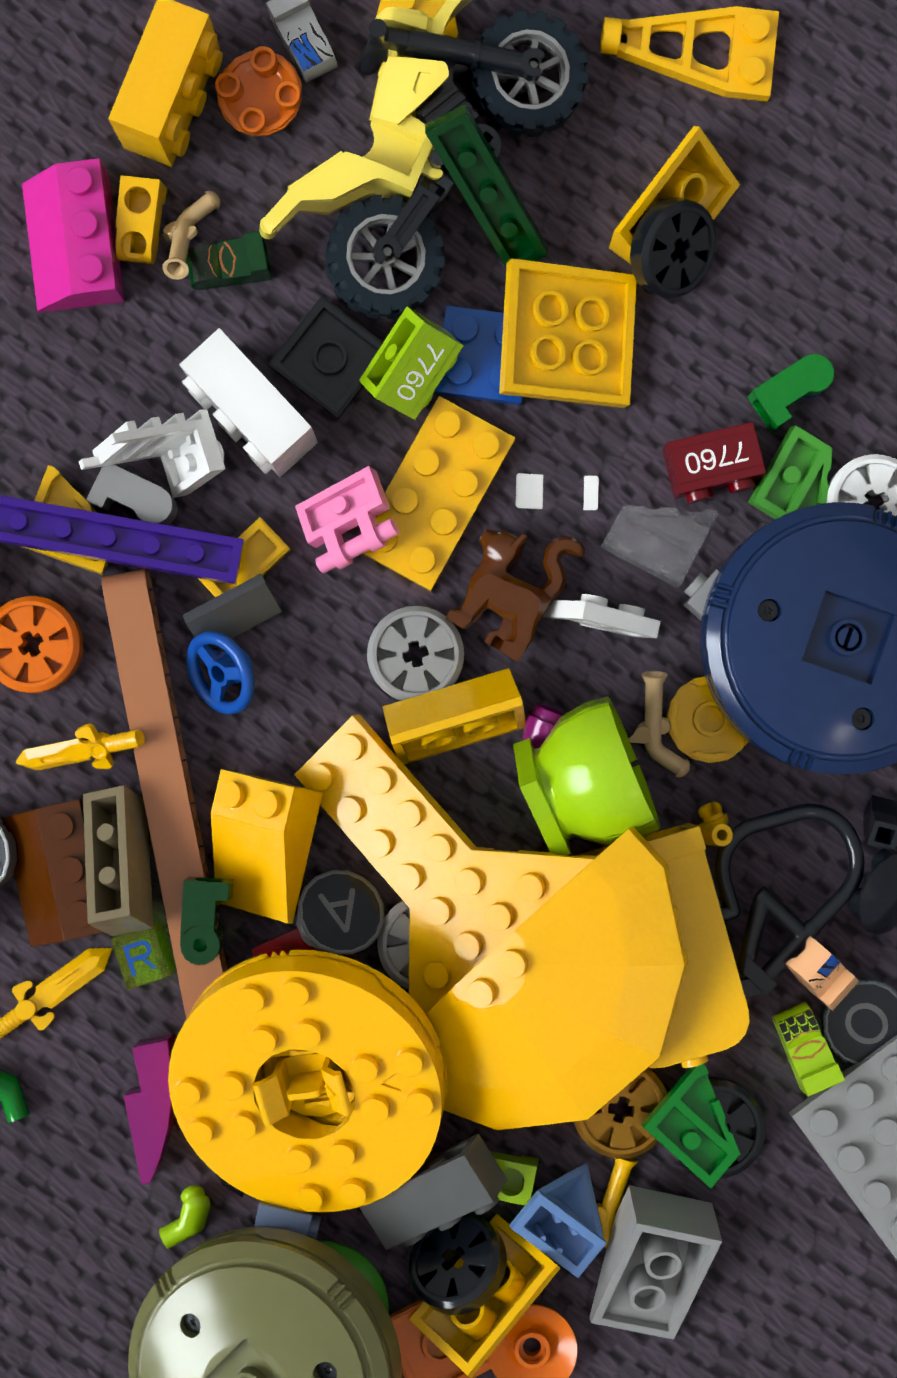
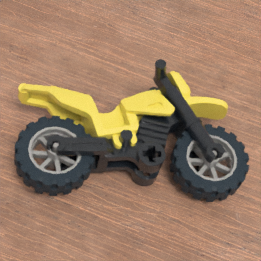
(411, 91)

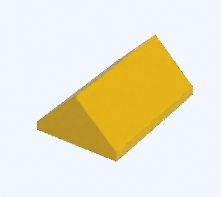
(691, 173)
(454, 716)
(475, 1335)

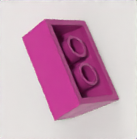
(72, 236)

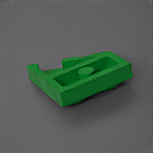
(694, 1126)

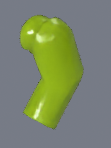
(191, 1220)

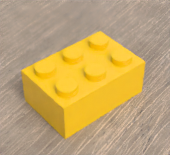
(166, 82)

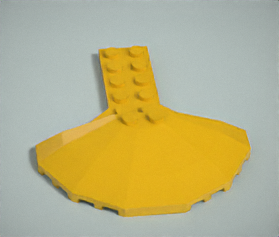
(528, 963)

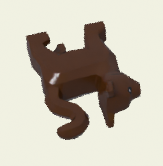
(509, 597)

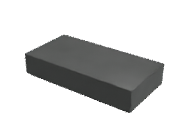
(234, 610)

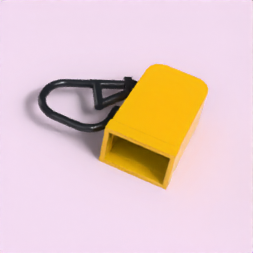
(712, 996)

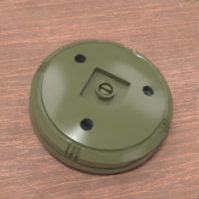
(263, 1309)

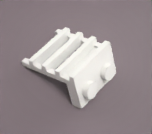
(185, 447)

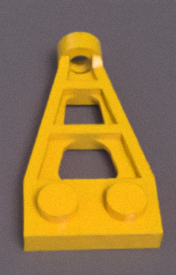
(750, 52)

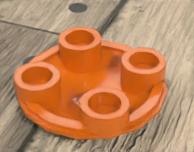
(259, 92)

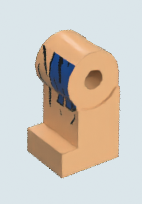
(822, 974)

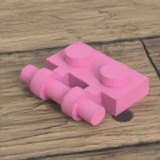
(342, 508)

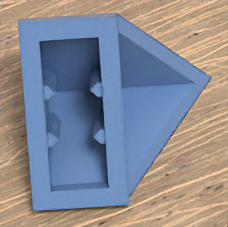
(564, 1221)

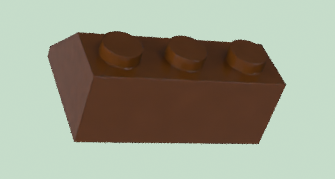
(52, 872)

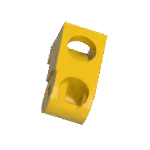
(139, 218)

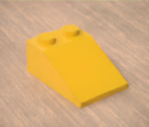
(262, 841)

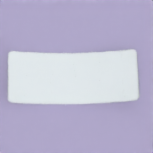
(530, 491)

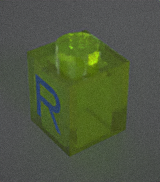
(143, 956)

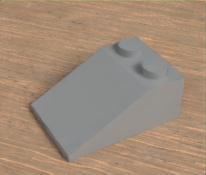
(654, 1262)

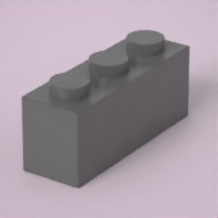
(438, 1194)

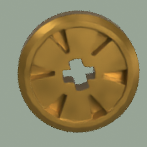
(625, 1136)

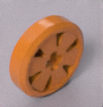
(59, 651)

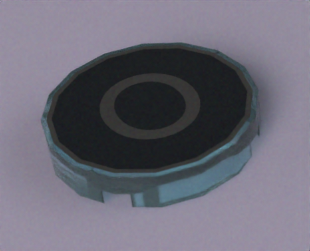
(861, 1020)

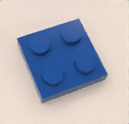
(479, 361)

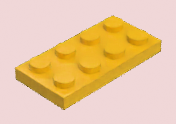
(439, 490)

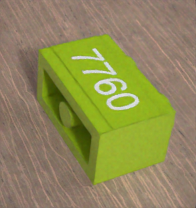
(411, 363)

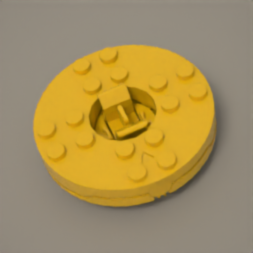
(308, 1081)

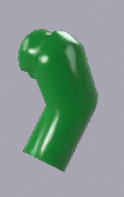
(12, 1097)

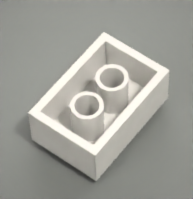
(247, 404)

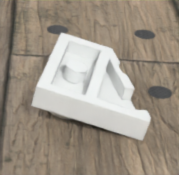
(594, 613)

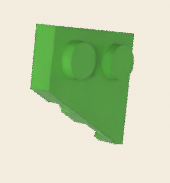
(795, 475)

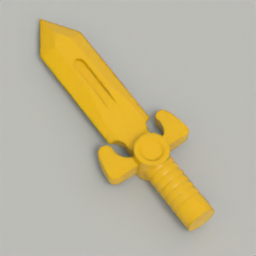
(78, 750)
(53, 990)

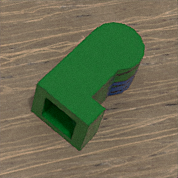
(800, 380)

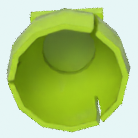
(584, 780)

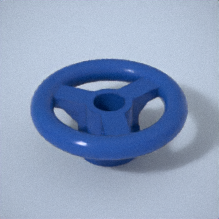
(223, 669)

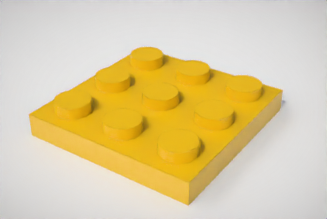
(567, 333)

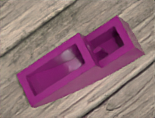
(150, 1105)

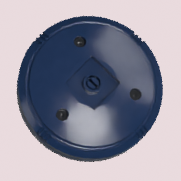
(807, 638)

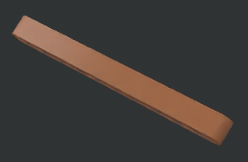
(159, 762)

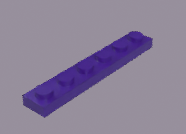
(120, 540)

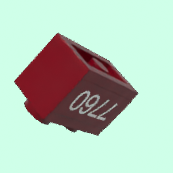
(714, 462)

